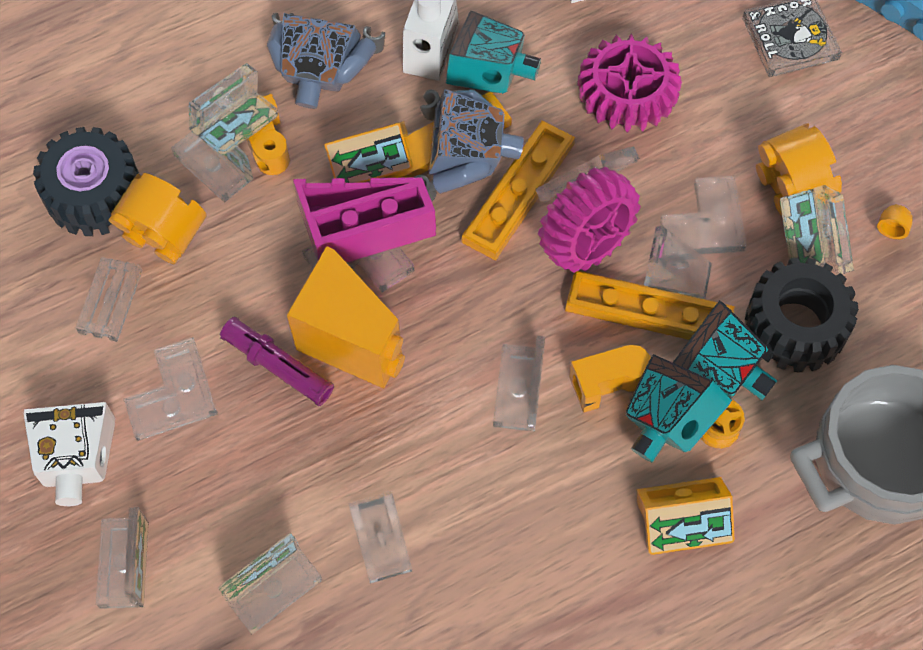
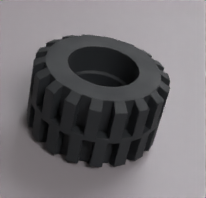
(811, 287)

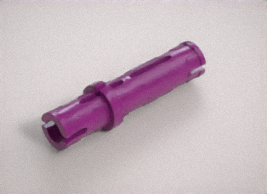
(263, 351)

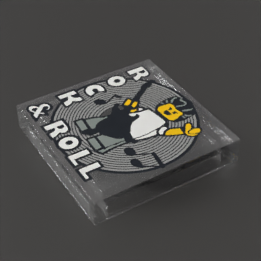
(791, 35)

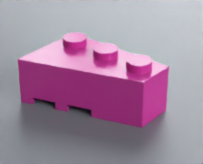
(365, 216)

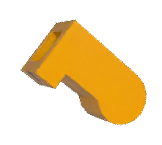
(269, 146)
(607, 374)

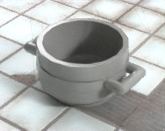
(870, 448)

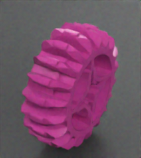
(607, 91)
(589, 219)

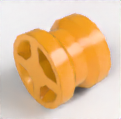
(731, 423)

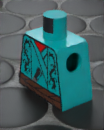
(489, 56)
(727, 354)
(673, 407)

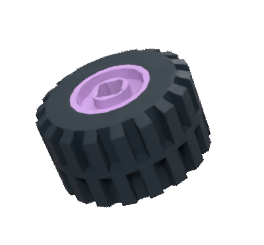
(84, 179)

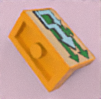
(370, 154)
(687, 515)

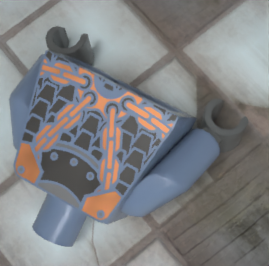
(319, 54)
(465, 139)

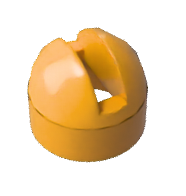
(895, 222)

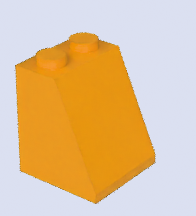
(346, 323)

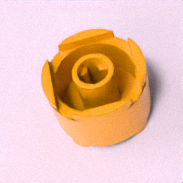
(796, 162)
(157, 216)

